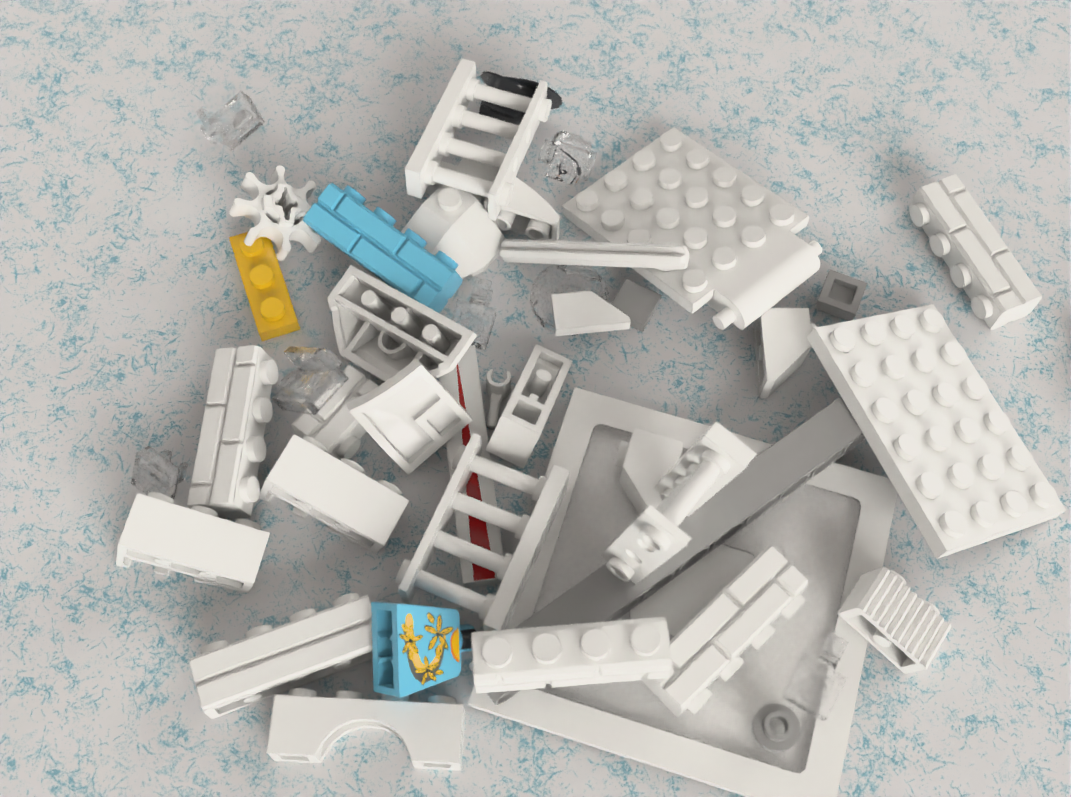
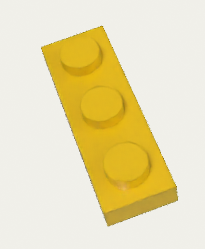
(264, 287)

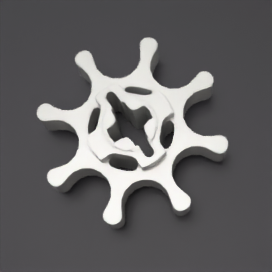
(276, 212)

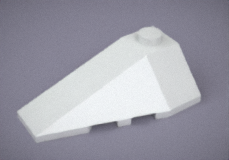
(459, 228)

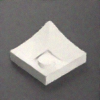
(410, 415)

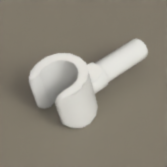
(497, 392)

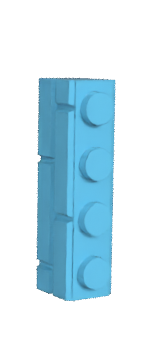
(382, 248)

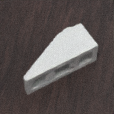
(529, 406)

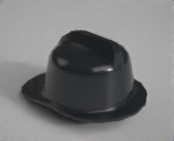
(514, 85)

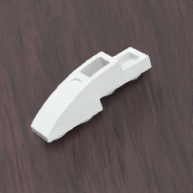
(527, 210)

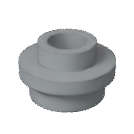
(766, 737)

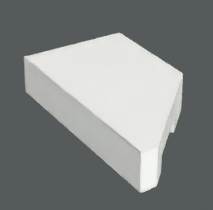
(585, 313)

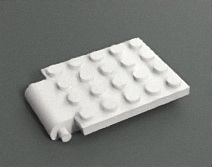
(732, 226)

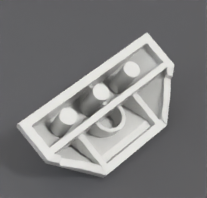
(389, 330)

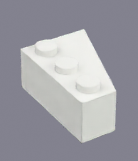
(335, 493)
(192, 542)

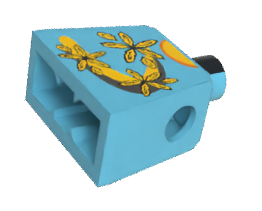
(416, 646)

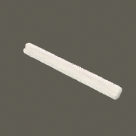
(595, 253)

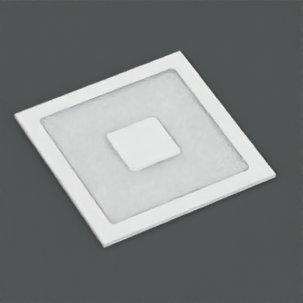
(825, 529)

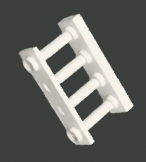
(451, 114)
(683, 489)
(511, 569)

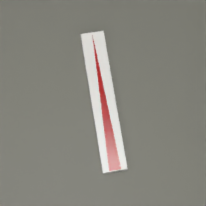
(465, 387)

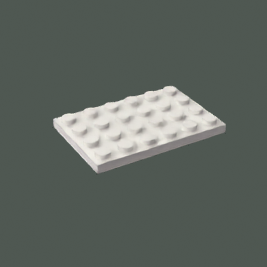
(935, 428)

